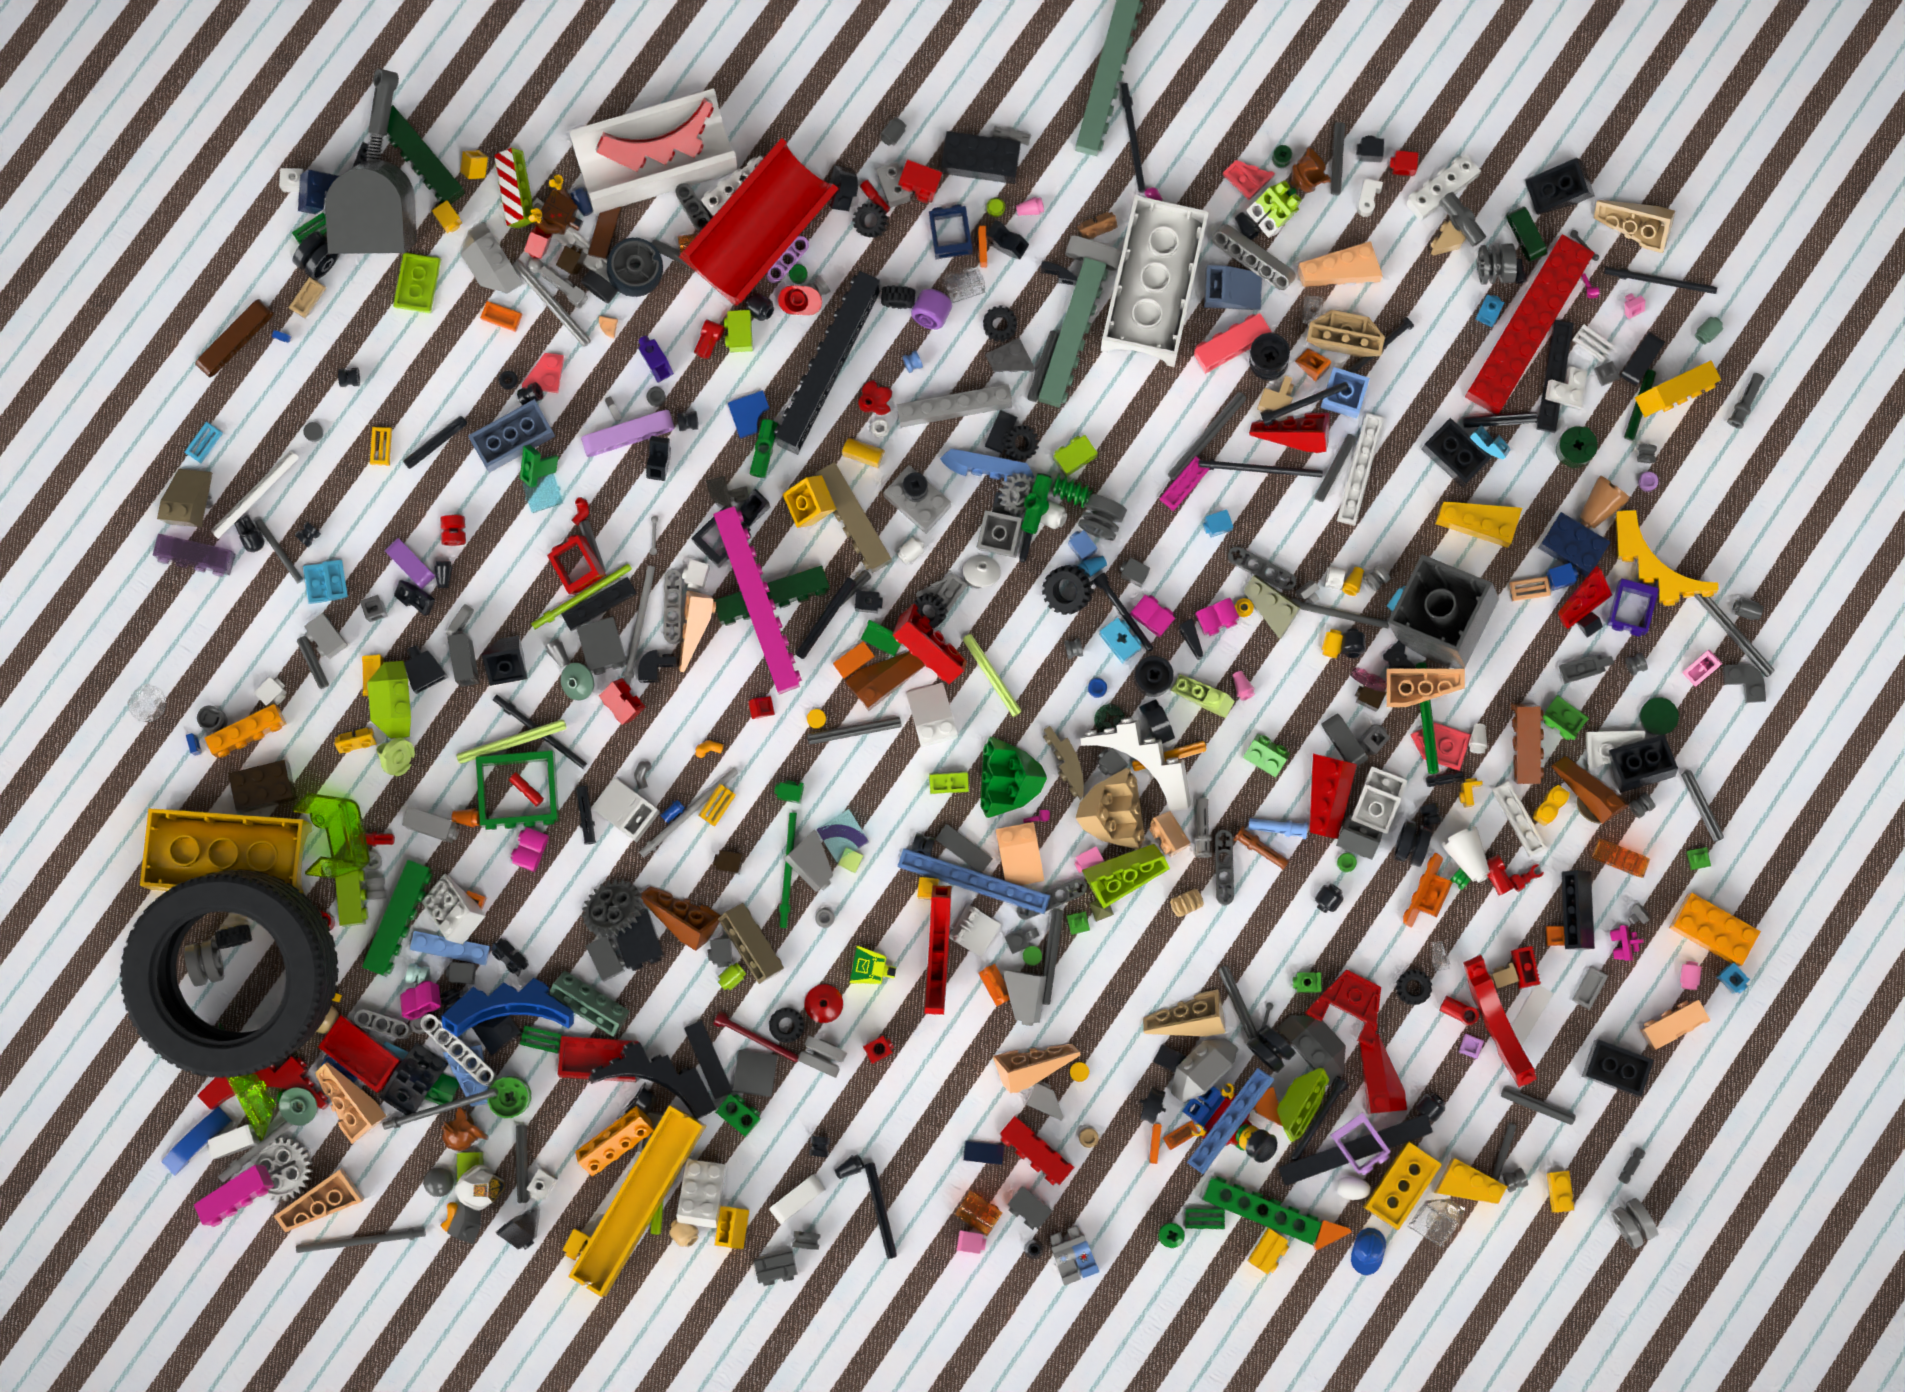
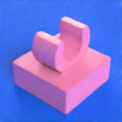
(1634, 305)

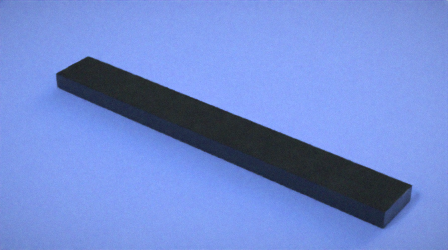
(1357, 1148)

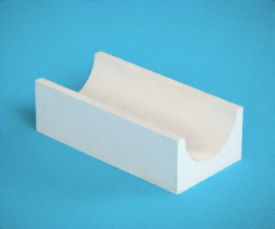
(615, 185)
(1155, 278)

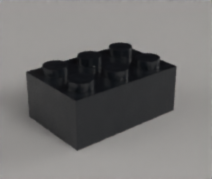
(1456, 452)
(1617, 1068)

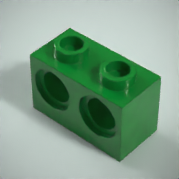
(735, 1119)

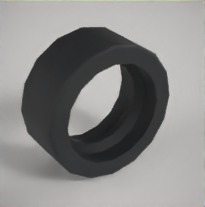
(599, 286)

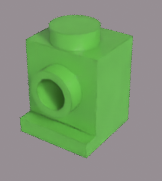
(1314, 987)

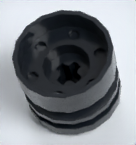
(1268, 346)

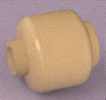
(683, 1233)

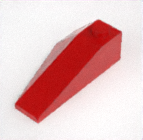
(1381, 1082)

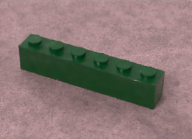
(422, 159)
(782, 591)

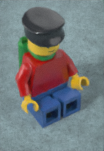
(1255, 1141)

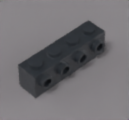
(1578, 910)

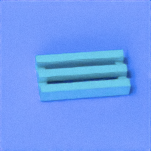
(213, 441)

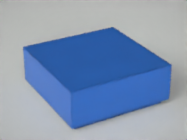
(194, 745)

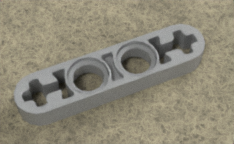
(675, 606)

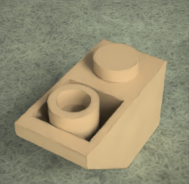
(1448, 241)

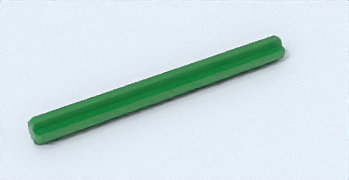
(1428, 731)

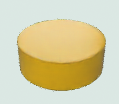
(816, 718)
(1079, 1072)

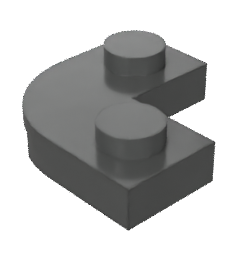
(1751, 679)

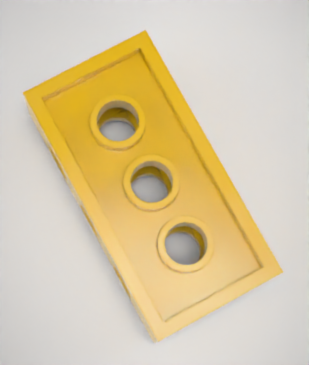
(1416, 1185)

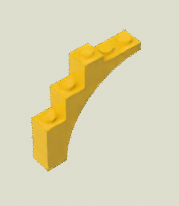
(1650, 569)

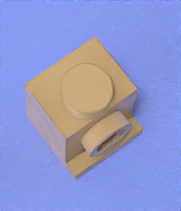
(1503, 977)

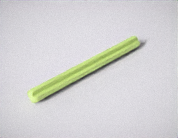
(511, 741)

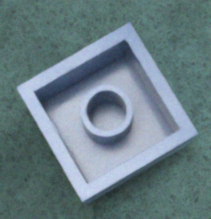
(1347, 401)

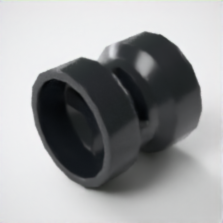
(349, 377)
(530, 393)
(692, 419)
(306, 536)
(1431, 814)
(919, 842)
(819, 1146)

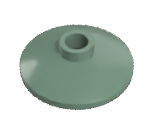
(583, 681)
(290, 1109)

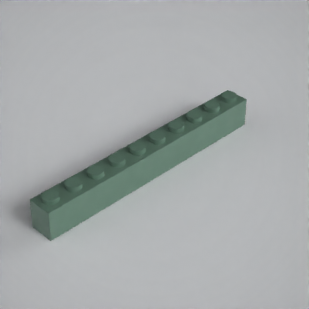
(1108, 76)

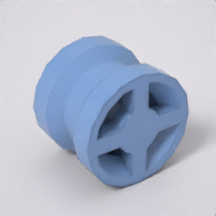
(912, 361)

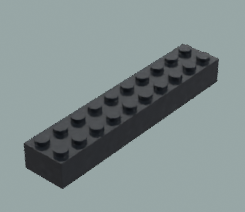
(828, 362)

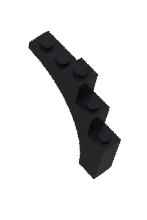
(635, 1063)

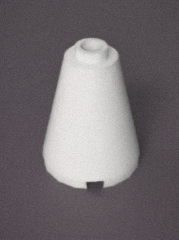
(1468, 853)

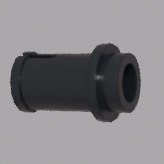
(1521, 277)

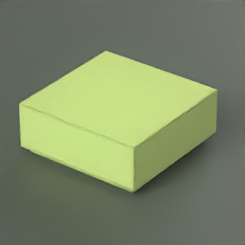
(851, 861)

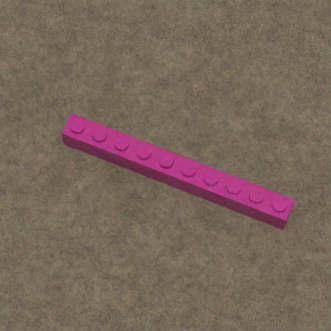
(756, 600)

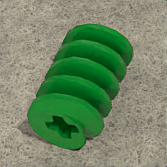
(1071, 491)
(1164, 1232)

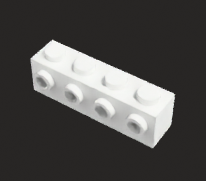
(1449, 180)
(715, 199)

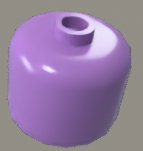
(931, 309)

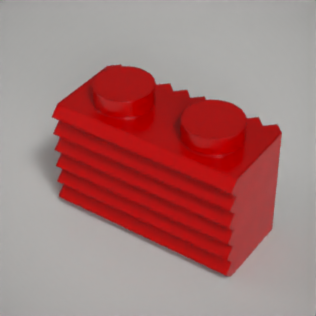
(1525, 967)

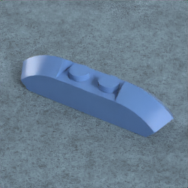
(979, 464)

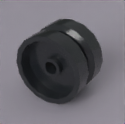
(314, 256)
(1411, 842)
(1273, 1046)

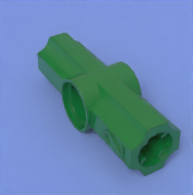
(761, 459)
(1036, 504)

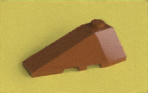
(880, 680)
(686, 921)

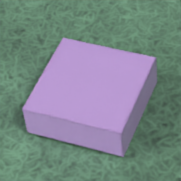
(1471, 1046)

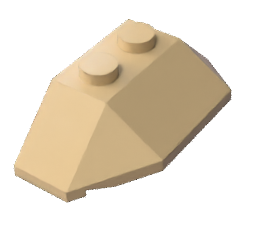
(1346, 334)

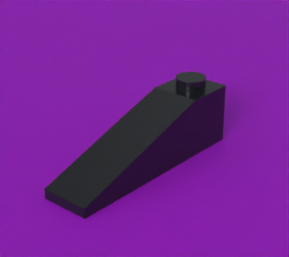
(521, 1229)

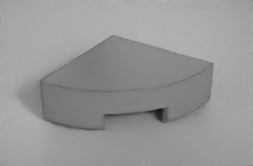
(613, 409)

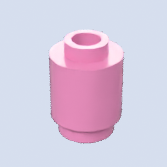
(1690, 975)

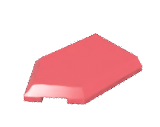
(1450, 745)

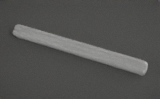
(552, 304)

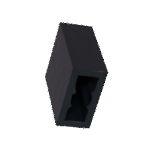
(640, 943)

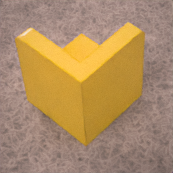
(473, 164)

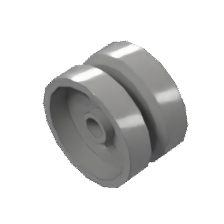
(204, 962)
(822, 1056)
(1634, 1223)

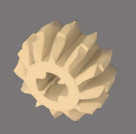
(1187, 902)

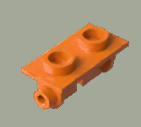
(995, 984)

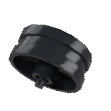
(1152, 1105)

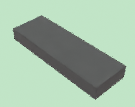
(964, 849)

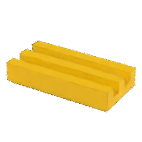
(380, 461)
(722, 809)

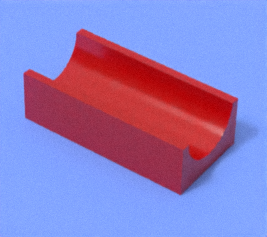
(757, 224)

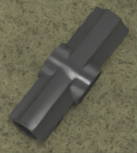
(1462, 219)

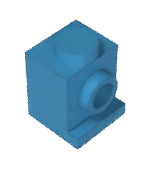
(1733, 970)

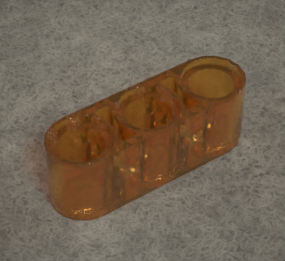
(1620, 858)

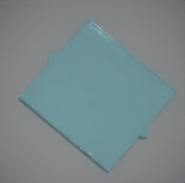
(543, 495)

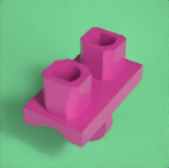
(1623, 934)

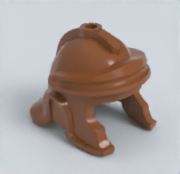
(1309, 172)
(461, 1132)

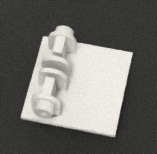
(974, 930)

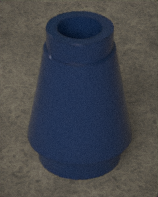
(582, 201)

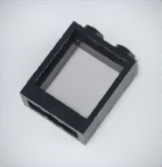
(706, 549)

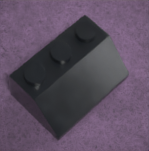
(1642, 763)

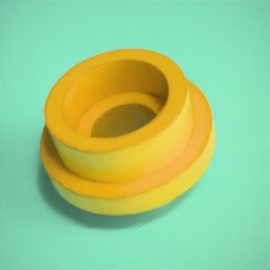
(1242, 613)

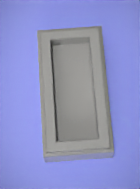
(1590, 988)

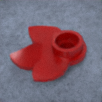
(877, 397)

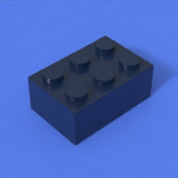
(1574, 544)

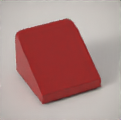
(761, 707)

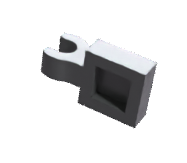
(1019, 941)

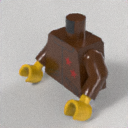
(557, 212)

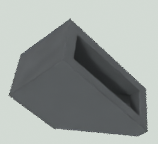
(465, 1223)

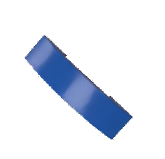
(196, 1140)

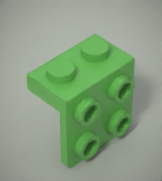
(1564, 718)

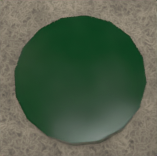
(1659, 716)

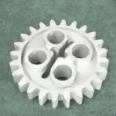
(287, 1185)

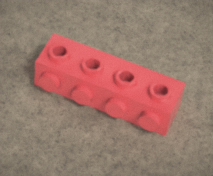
(1231, 343)

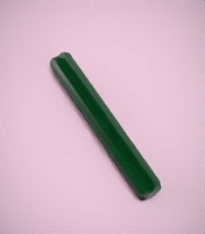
(1636, 415)

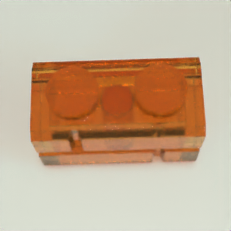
(978, 1213)

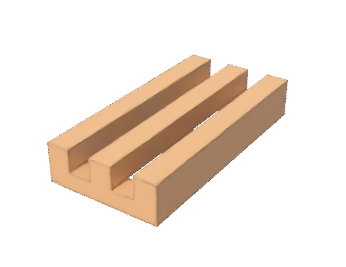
(1530, 596)

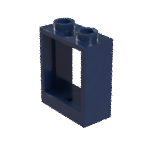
(955, 249)

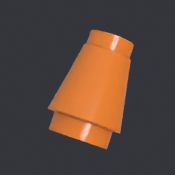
(467, 817)

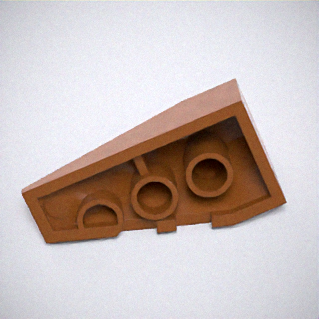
(1594, 793)

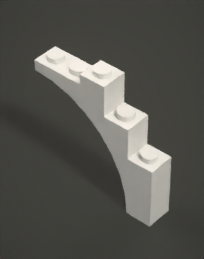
(1128, 739)

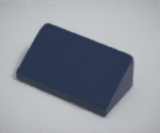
(983, 1152)

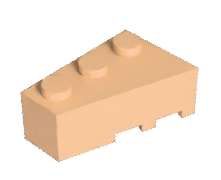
(1674, 1024)

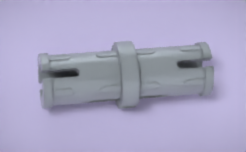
(1003, 133)

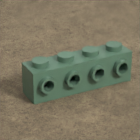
(589, 1003)

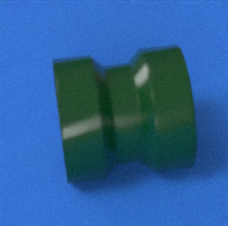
(1279, 159)

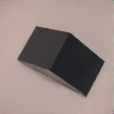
(754, 507)
(1168, 1058)

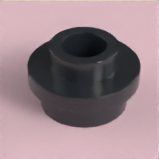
(508, 374)

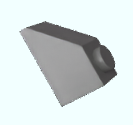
(1045, 1100)

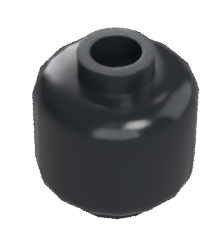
(760, 307)
(1353, 643)
(1329, 898)
(1432, 1106)

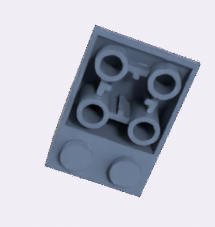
(1232, 288)

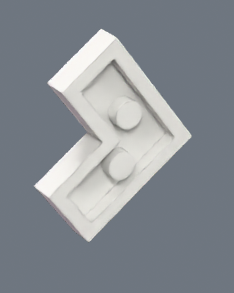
(1571, 391)

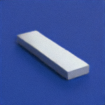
(1519, 818)

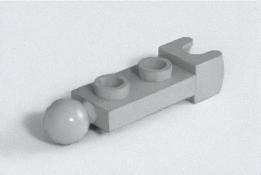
(575, 295)

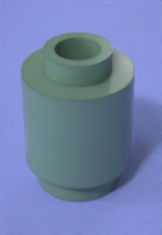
(1709, 330)

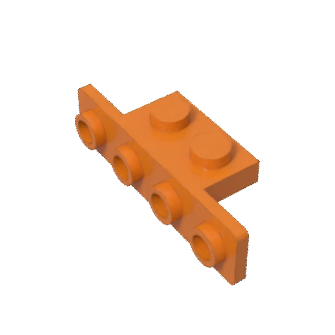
(1429, 894)

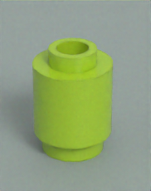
(731, 976)

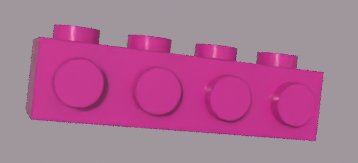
(234, 1195)

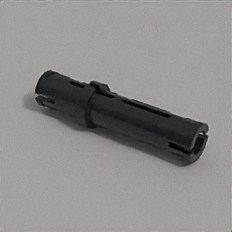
(585, 812)

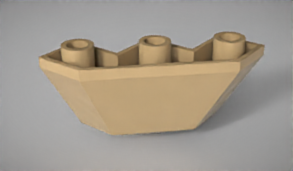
(1113, 811)

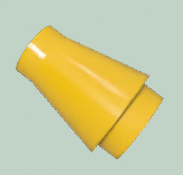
(1353, 582)

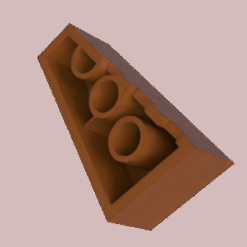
(1527, 743)

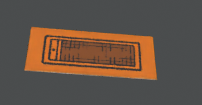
(1180, 1135)

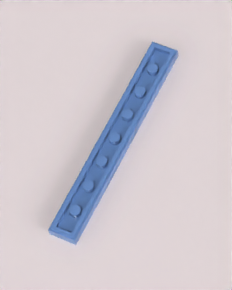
(974, 881)

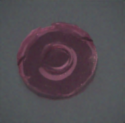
(1370, 680)

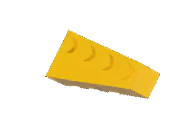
(1678, 389)
(1481, 521)

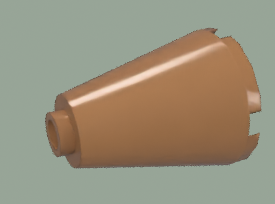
(1602, 503)

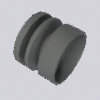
(1500, 263)
(1103, 514)

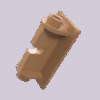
(1105, 223)

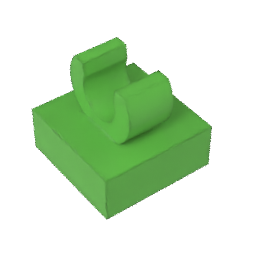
(1698, 858)
(1078, 923)

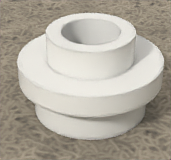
(880, 422)

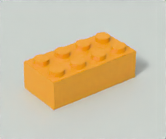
(1714, 929)

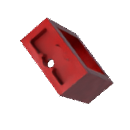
(586, 580)

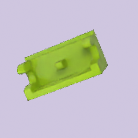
(948, 782)

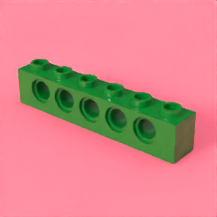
(1307, 1234)

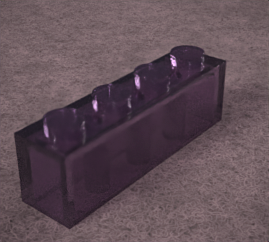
(193, 554)

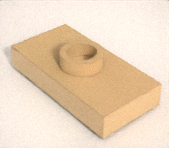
(307, 297)

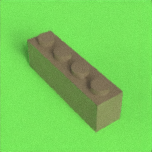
(751, 943)

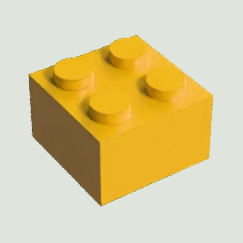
(809, 501)

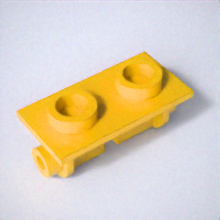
(346, 742)

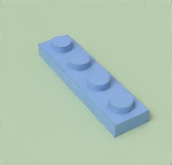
(440, 946)

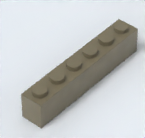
(855, 520)

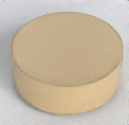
(1088, 1137)

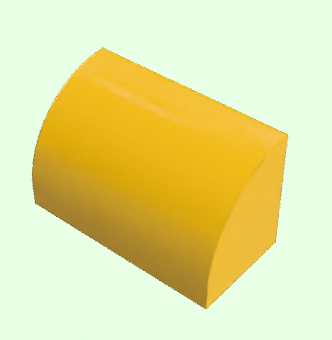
(863, 452)
(731, 1227)

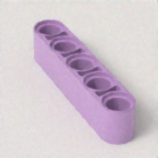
(627, 433)

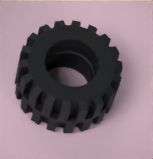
(1054, 596)

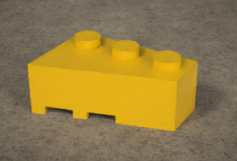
(1468, 1183)

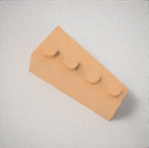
(1348, 265)

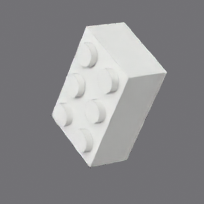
(701, 1193)

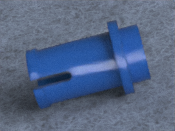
(672, 811)

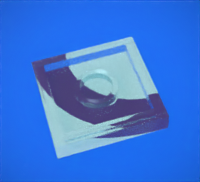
(842, 833)

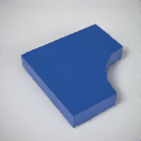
(747, 412)

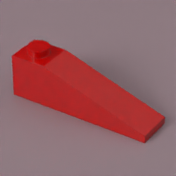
(1303, 433)

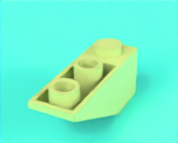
(1203, 695)

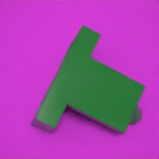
(534, 467)

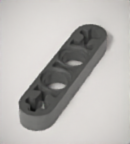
(1260, 571)
(1221, 867)
(1053, 902)

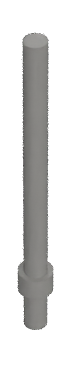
(236, 1165)

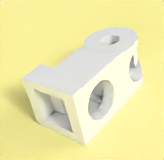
(1366, 201)
(1334, 578)

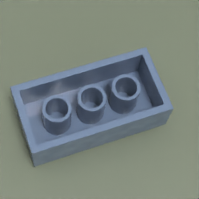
(508, 435)

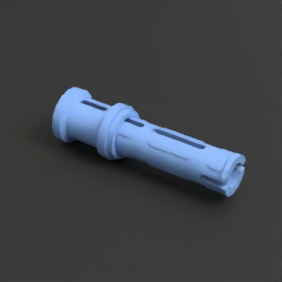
(1288, 828)

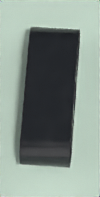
(1642, 359)

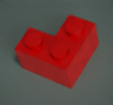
(920, 179)

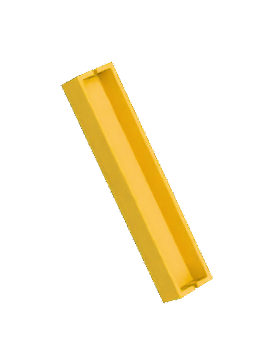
(637, 1200)

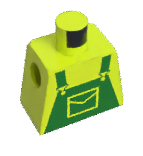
(870, 967)

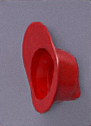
(800, 300)

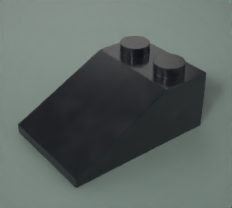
(1560, 187)

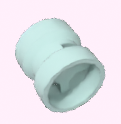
(417, 974)

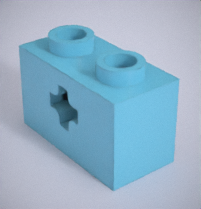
(1122, 650)

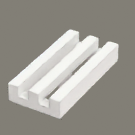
(1594, 335)

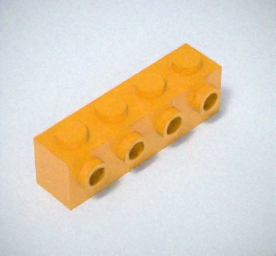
(246, 730)
(614, 1141)

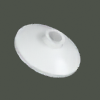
(981, 571)

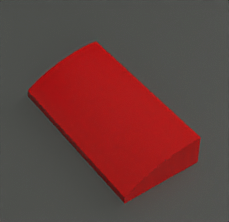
(360, 1053)
(582, 1055)

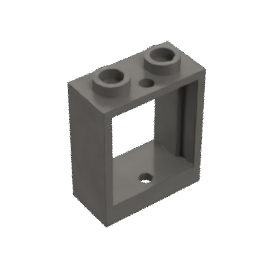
(463, 659)

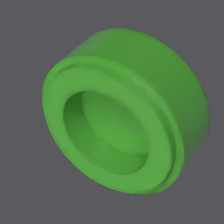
(1346, 862)
(1032, 955)

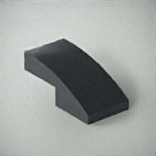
(1065, 275)
(1002, 423)
(413, 595)

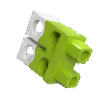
(1274, 208)

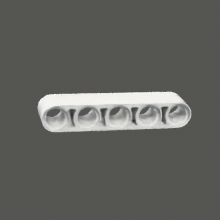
(467, 1054)

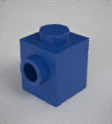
(1562, 576)

